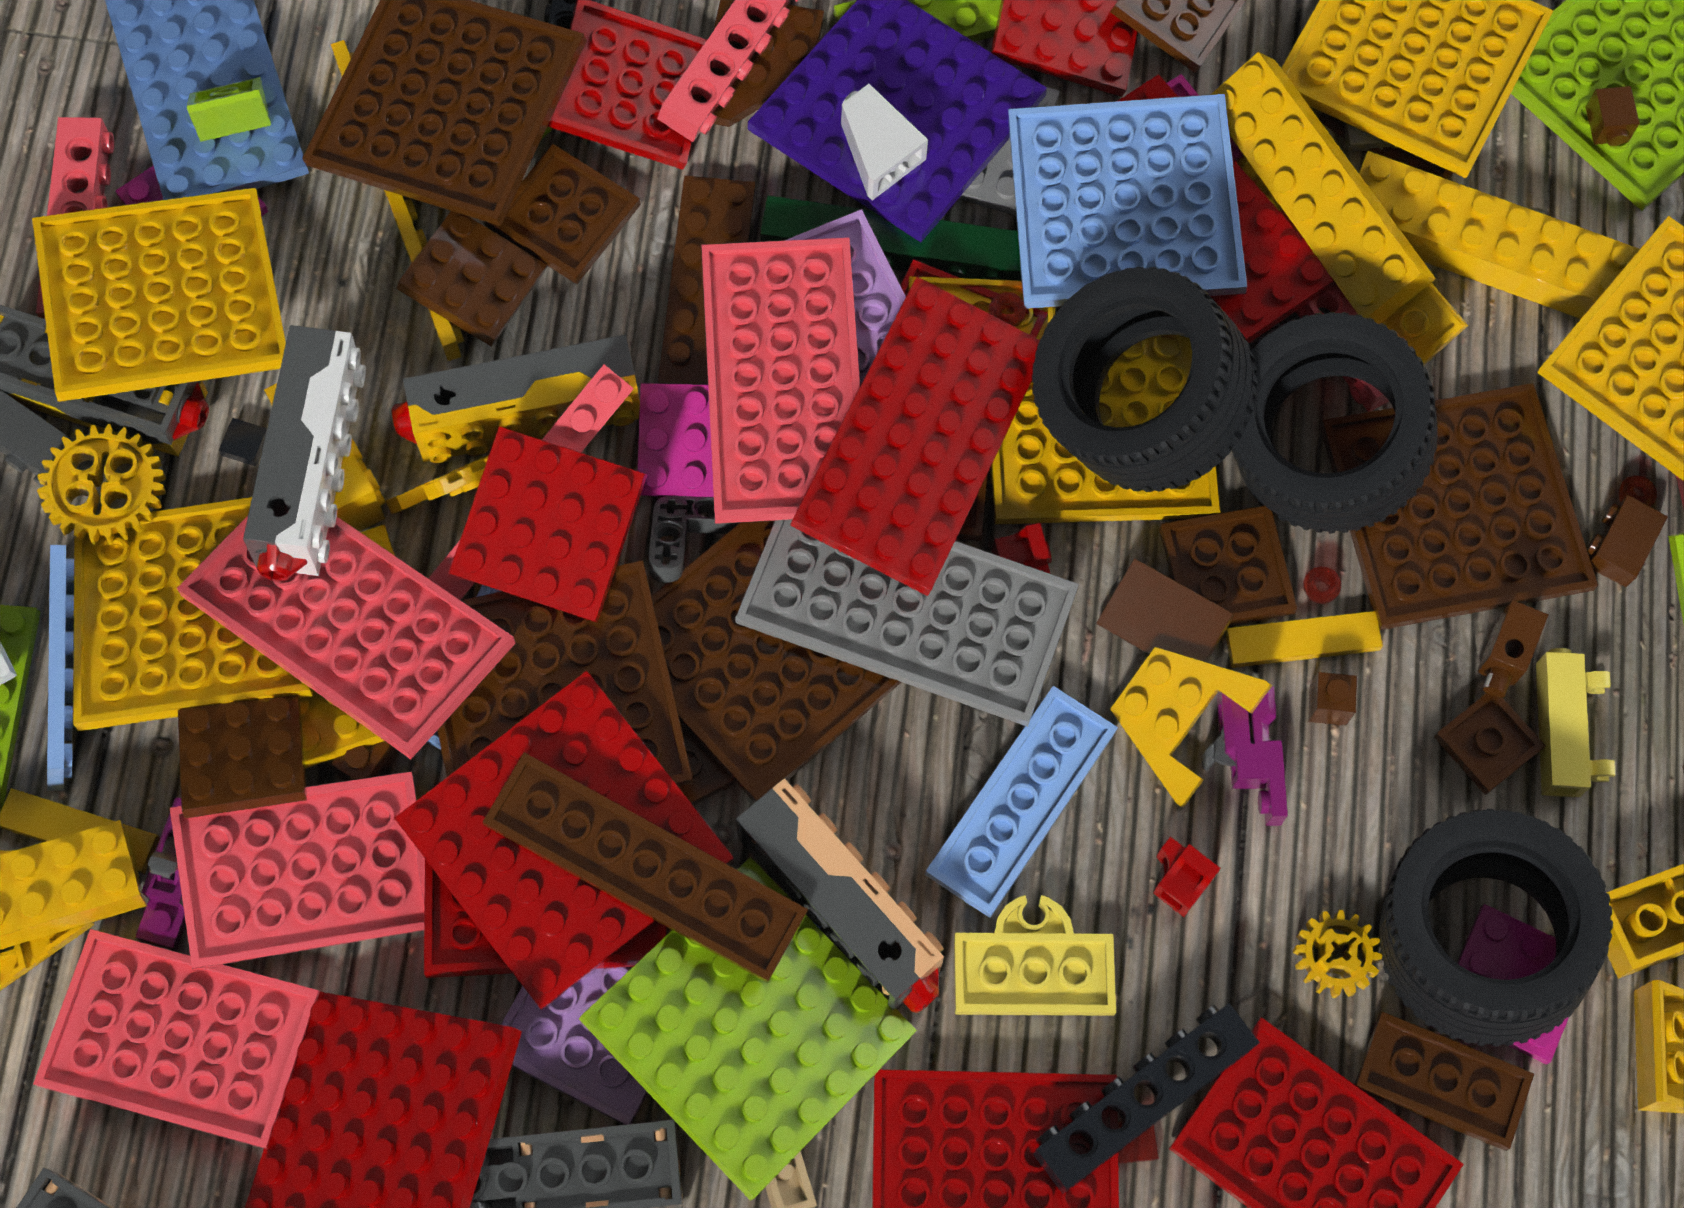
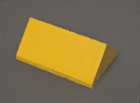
(1659, 1047)

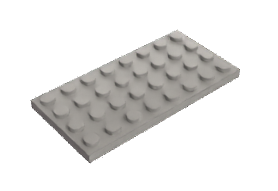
(974, 638)

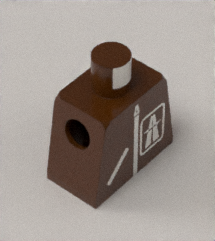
(1510, 647)

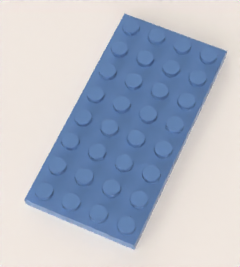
(194, 47)

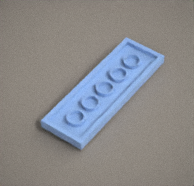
(60, 678)
(1021, 801)

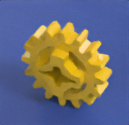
(1328, 941)

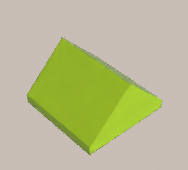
(228, 109)

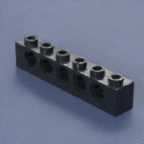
(1232, 1043)

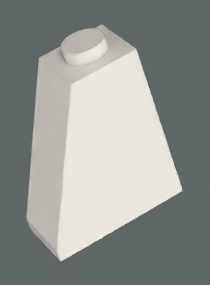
(880, 140)

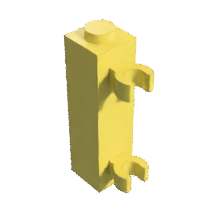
(1564, 724)

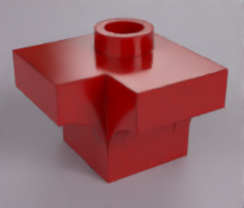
(1025, 547)
(1185, 875)

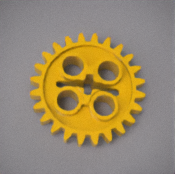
(66, 482)

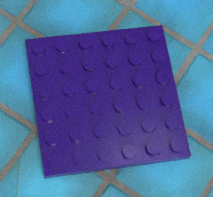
(930, 76)

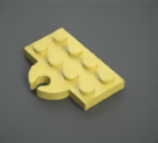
(1034, 967)

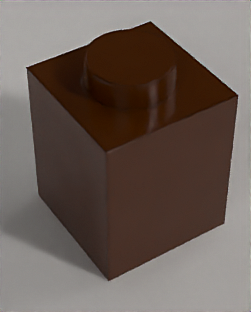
(1612, 115)
(1332, 698)

